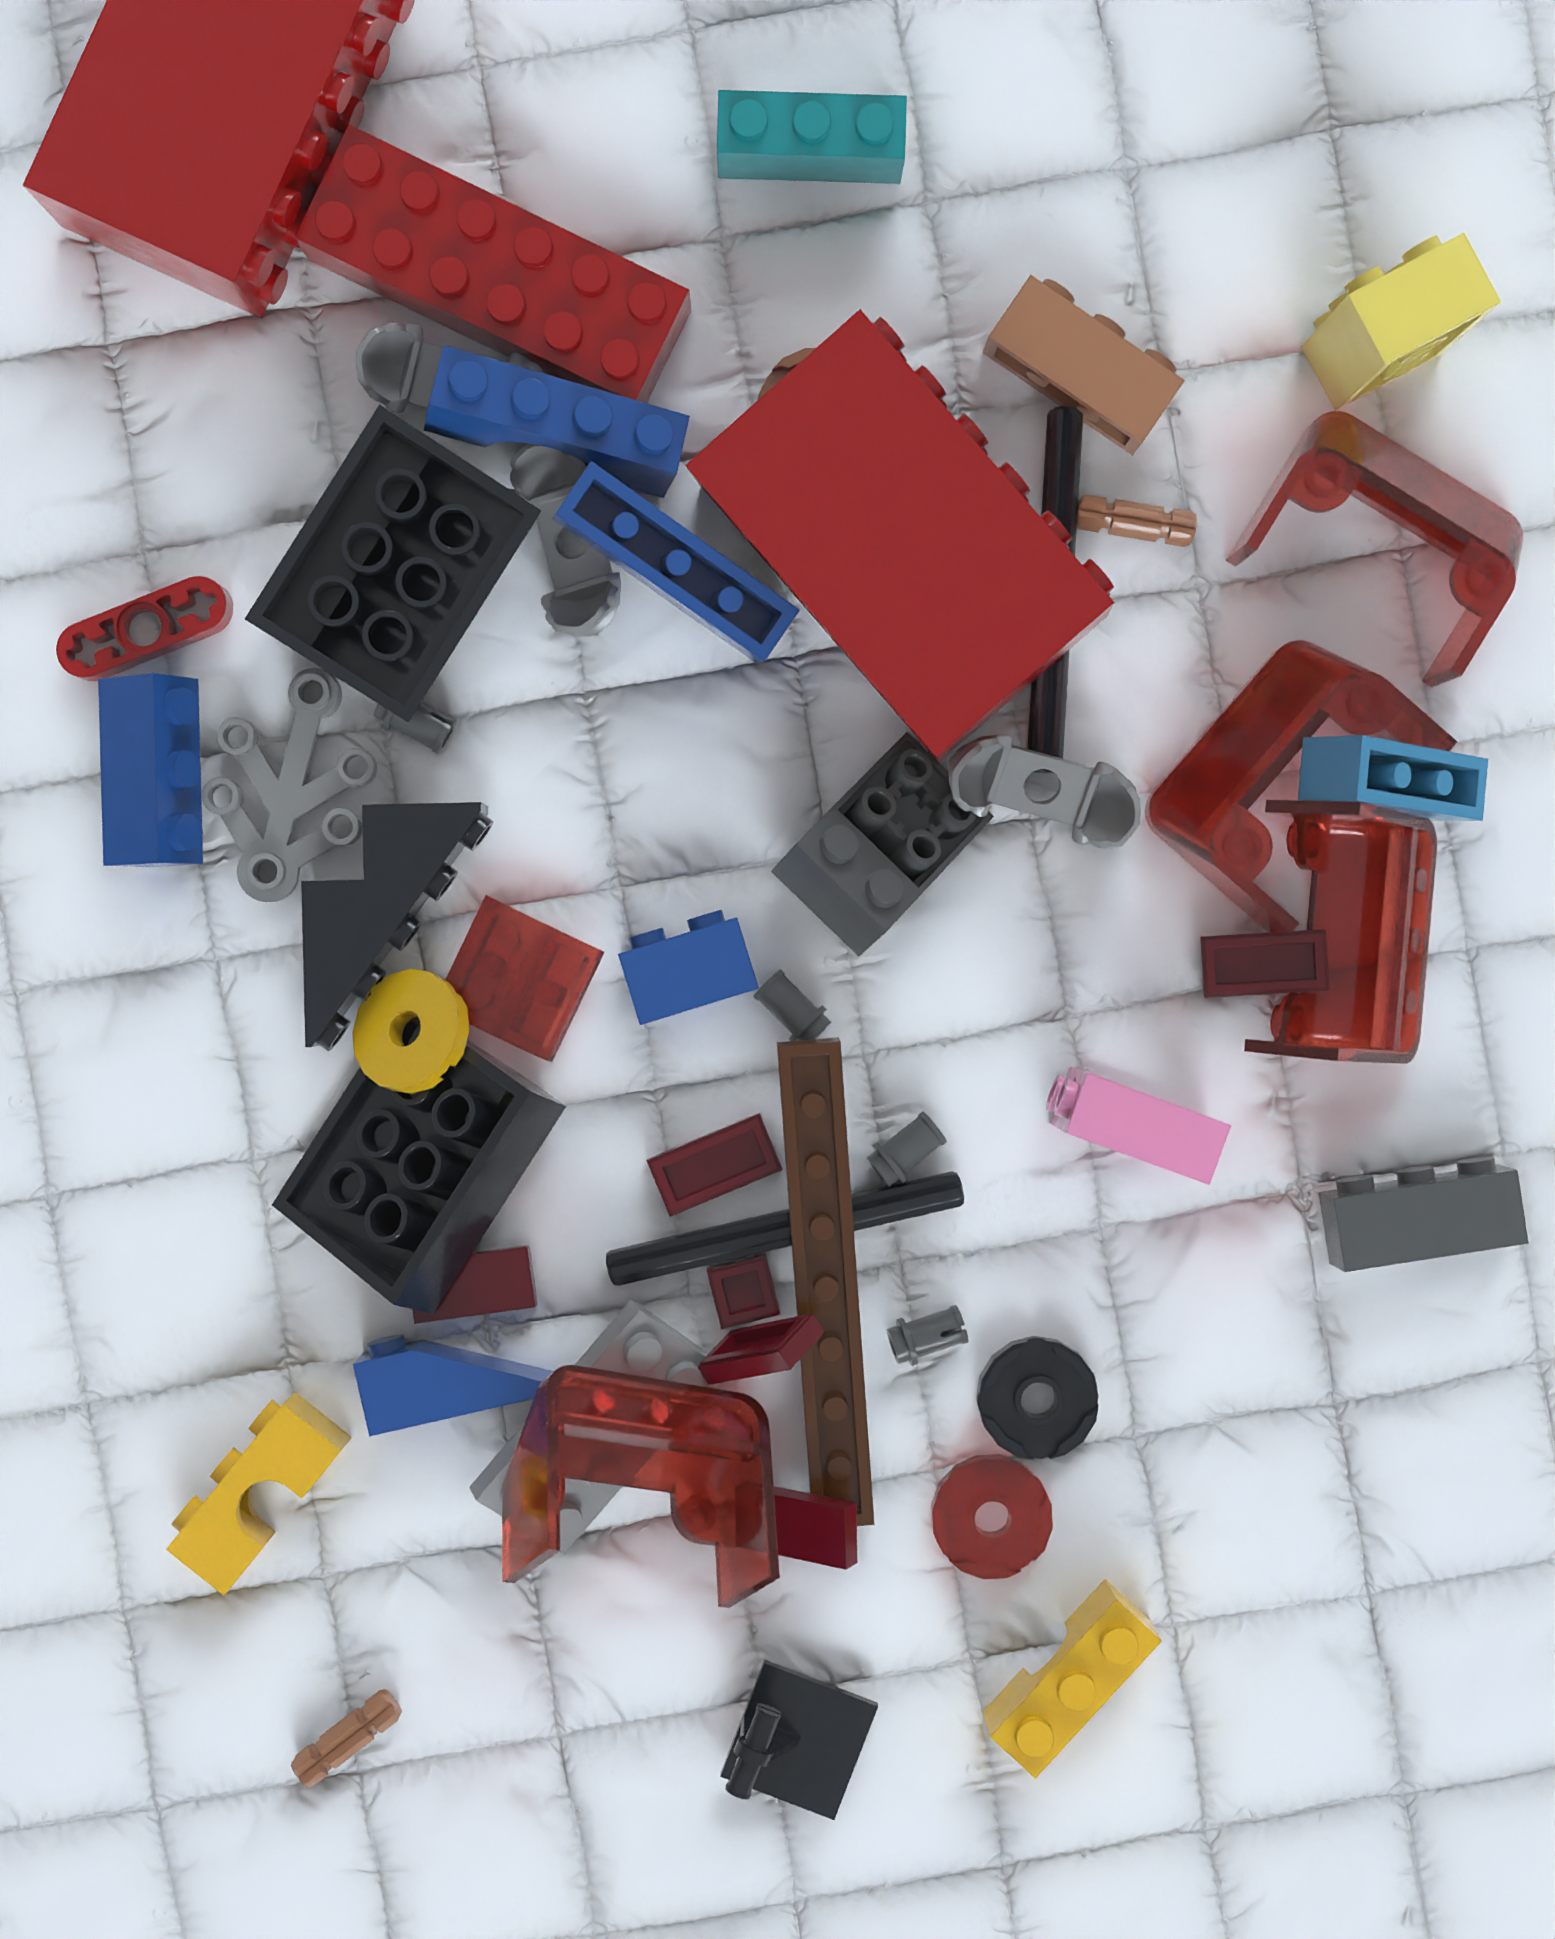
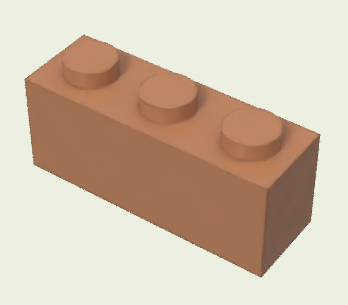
(1083, 363)

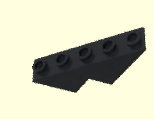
(358, 922)

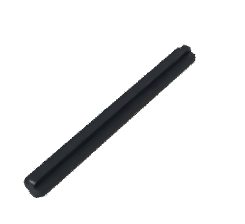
(1061, 499)
(773, 1230)

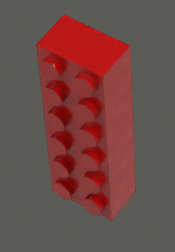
(491, 269)

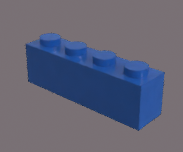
(675, 563)

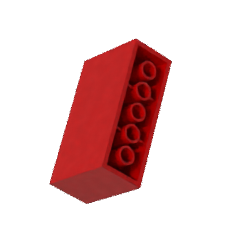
(209, 132)
(902, 533)

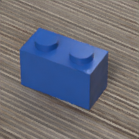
(687, 968)

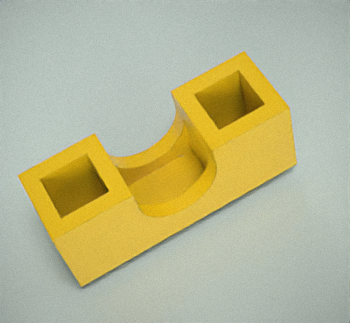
(223, 1532)
(1047, 1709)

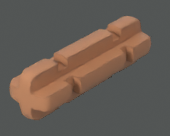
(1136, 520)
(346, 1738)

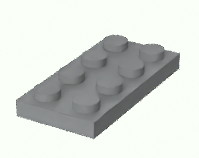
(631, 1345)

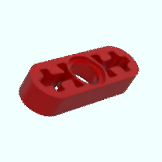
(109, 660)

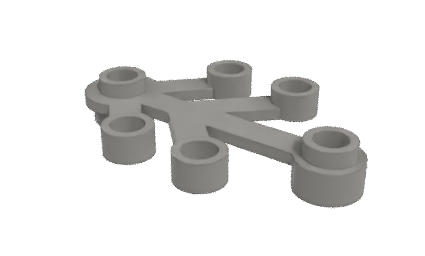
(287, 796)

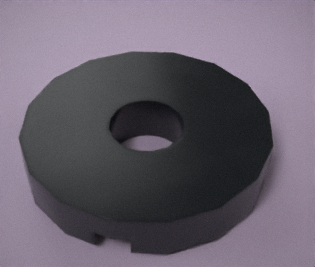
(1031, 1362)

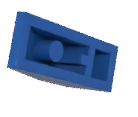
(433, 1382)

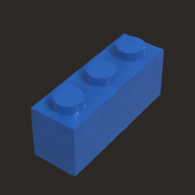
(150, 770)

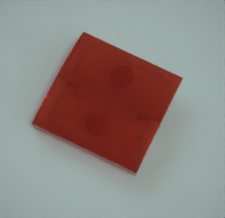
(522, 977)

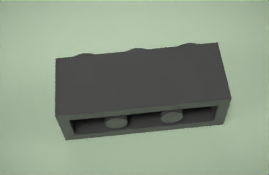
(1423, 1214)

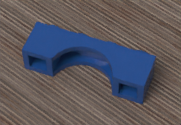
(502, 402)

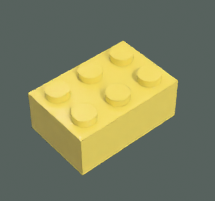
(1399, 318)

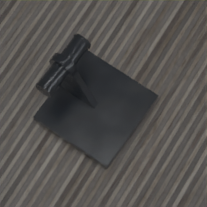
(797, 1740)

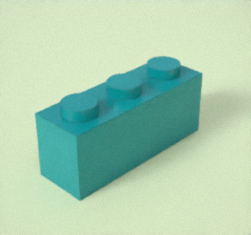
(811, 136)

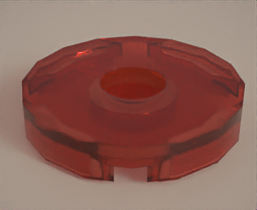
(991, 1480)

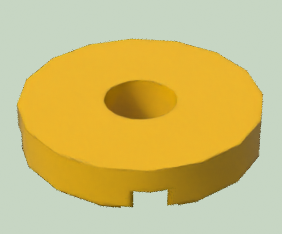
(382, 1021)

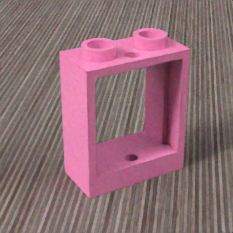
(1137, 1124)

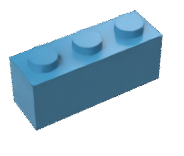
(1393, 777)

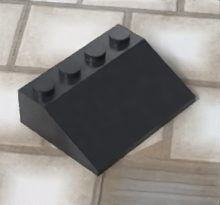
(393, 564)
(417, 1178)

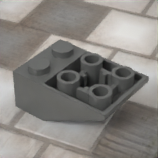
(880, 845)

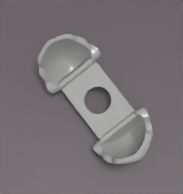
(402, 368)
(583, 586)
(1091, 799)

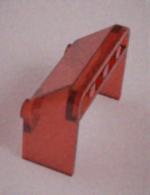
(1348, 458)
(1208, 792)
(1376, 904)
(648, 1435)

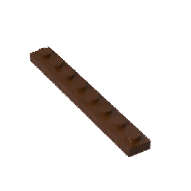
(826, 1270)

